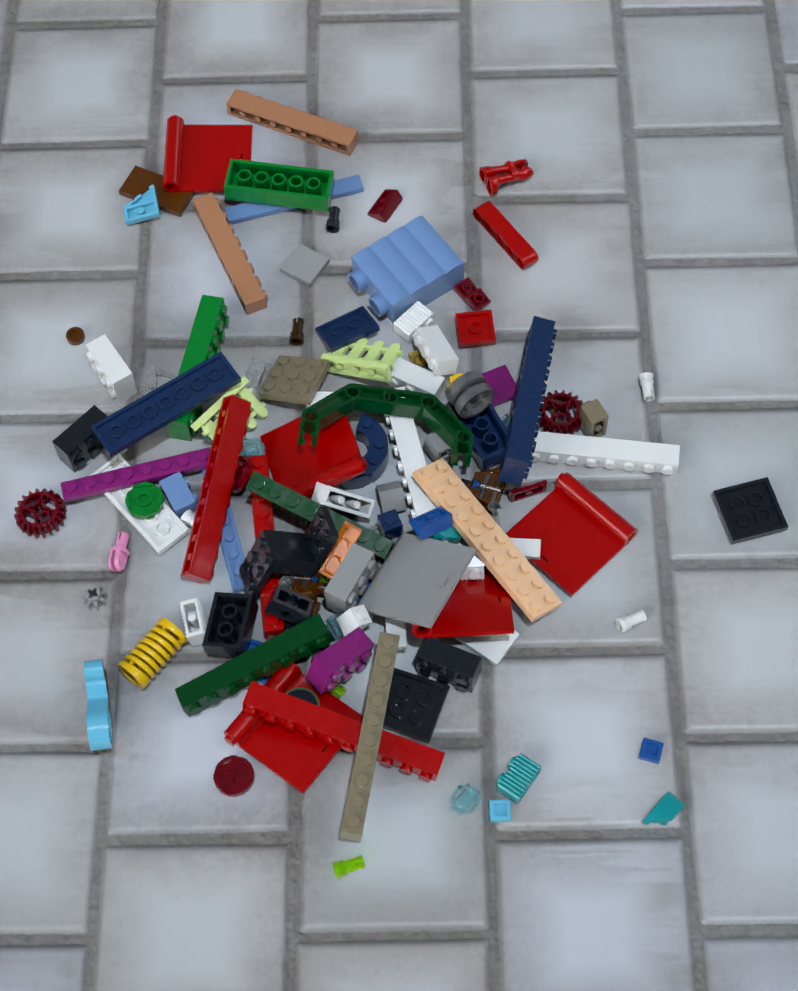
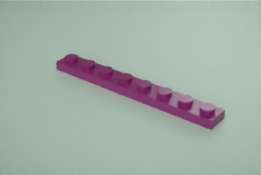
(134, 474)

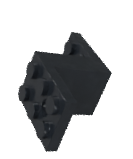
(288, 552)

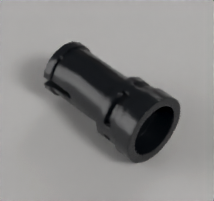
(333, 222)

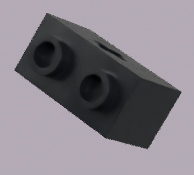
(289, 605)

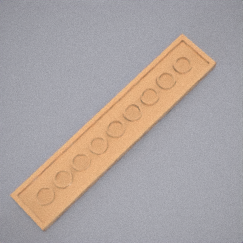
(492, 543)

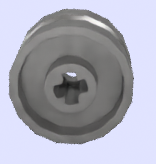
(470, 394)

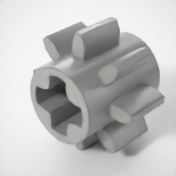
(94, 596)

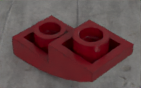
(473, 297)

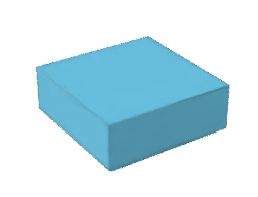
(500, 810)

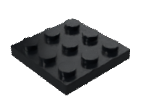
(749, 510)
(414, 705)

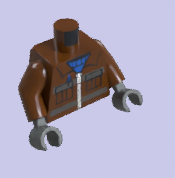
(487, 489)
(305, 585)

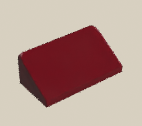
(385, 205)
(527, 490)

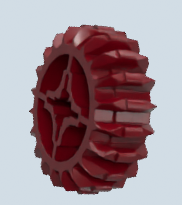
(559, 406)
(36, 507)

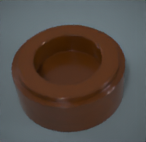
(75, 336)

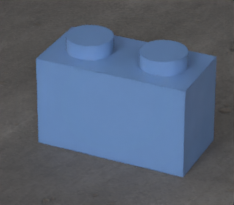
(178, 494)

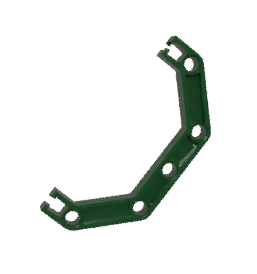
(389, 402)

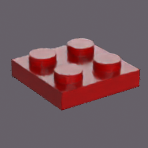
(475, 328)

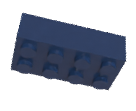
(488, 436)

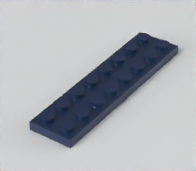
(165, 404)

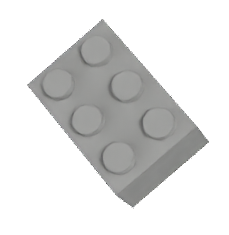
(350, 579)

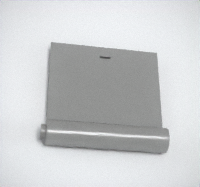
(416, 579)

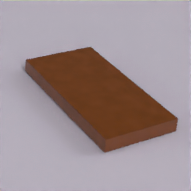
(139, 182)

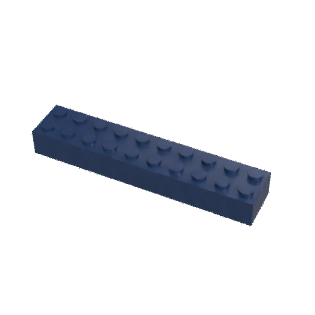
(527, 402)

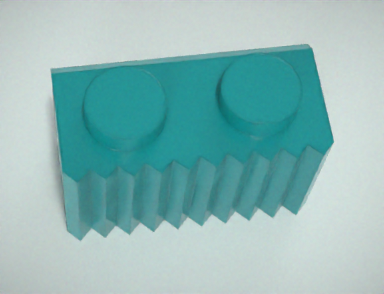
(518, 778)

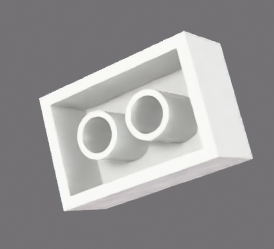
(111, 368)

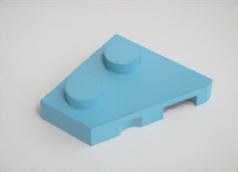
(142, 207)

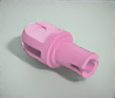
(119, 553)

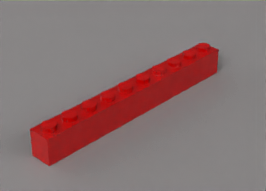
(216, 489)
(264, 520)
(340, 730)

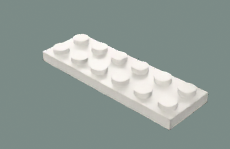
(159, 531)

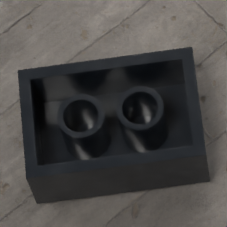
(78, 441)
(230, 624)
(448, 664)

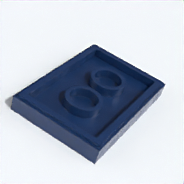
(347, 329)

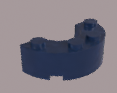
(375, 439)

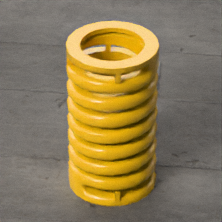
(166, 638)

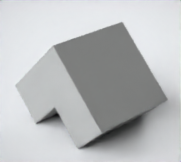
(391, 496)

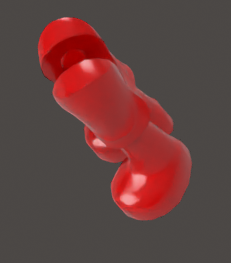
(517, 171)

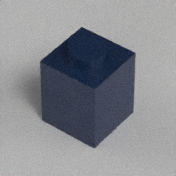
(390, 524)

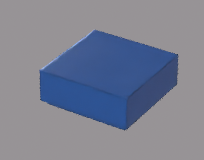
(651, 750)

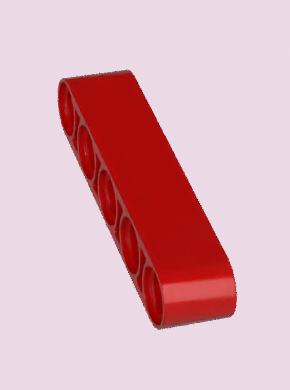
(505, 235)

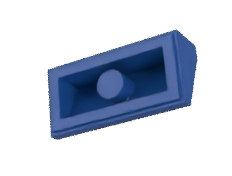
(431, 522)

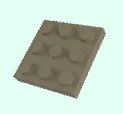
(294, 379)

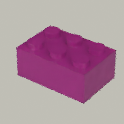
(340, 661)

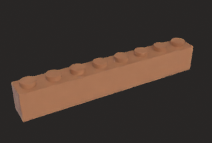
(292, 122)
(230, 254)

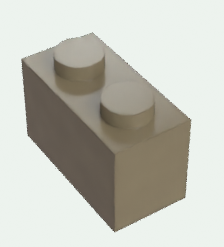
(593, 419)

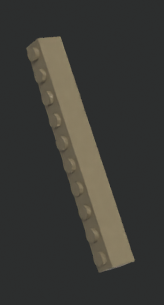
(370, 737)

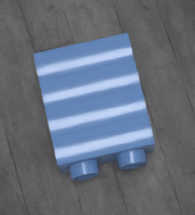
(405, 269)

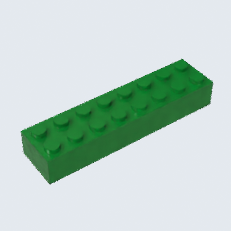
(202, 344)

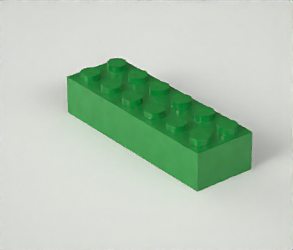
(279, 185)

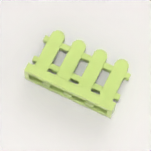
(367, 367)
(241, 391)

